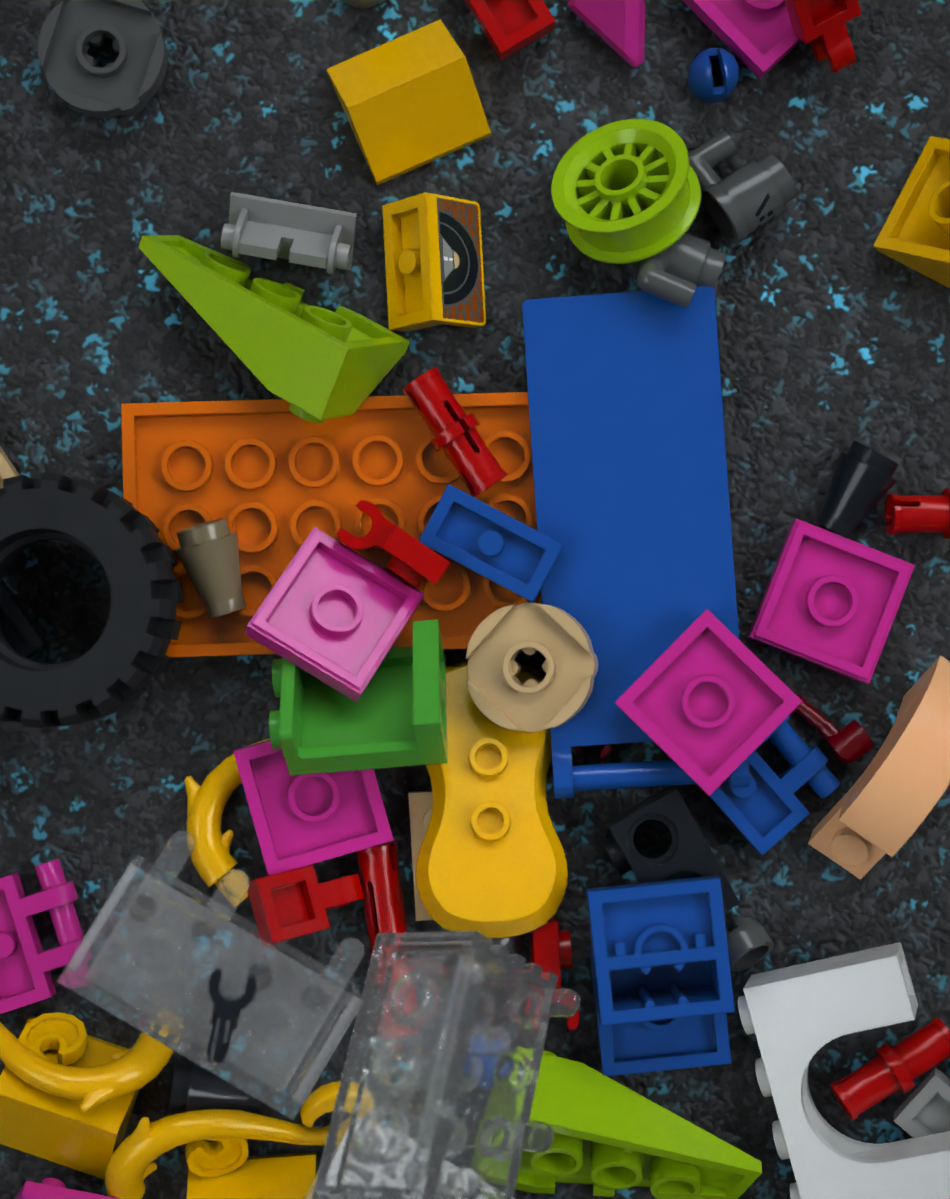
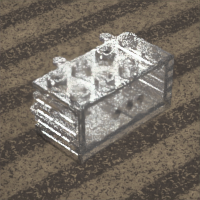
(153, 965)
(430, 1071)

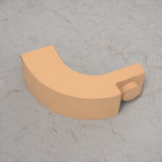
(898, 783)

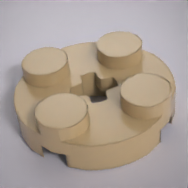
(493, 667)

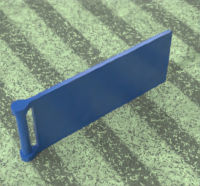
(635, 495)

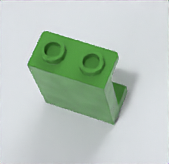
(391, 725)

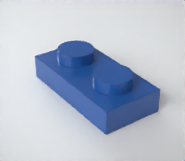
(491, 543)

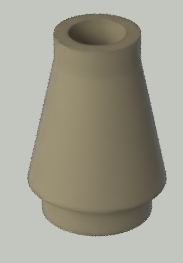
(213, 565)

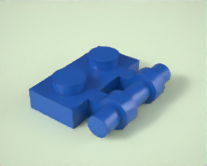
(768, 805)

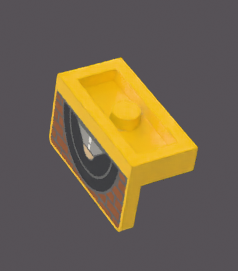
(433, 262)

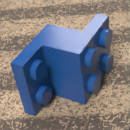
(660, 975)

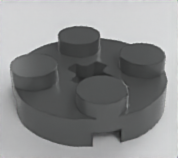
(118, 87)

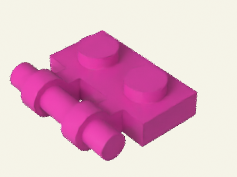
(23, 962)

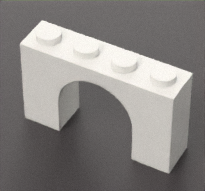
(793, 1017)

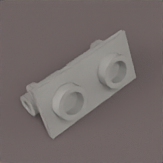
(289, 232)

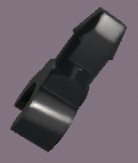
(225, 1014)

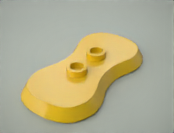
(490, 841)

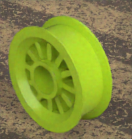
(626, 191)

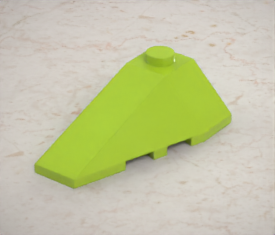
(298, 351)
(624, 1141)

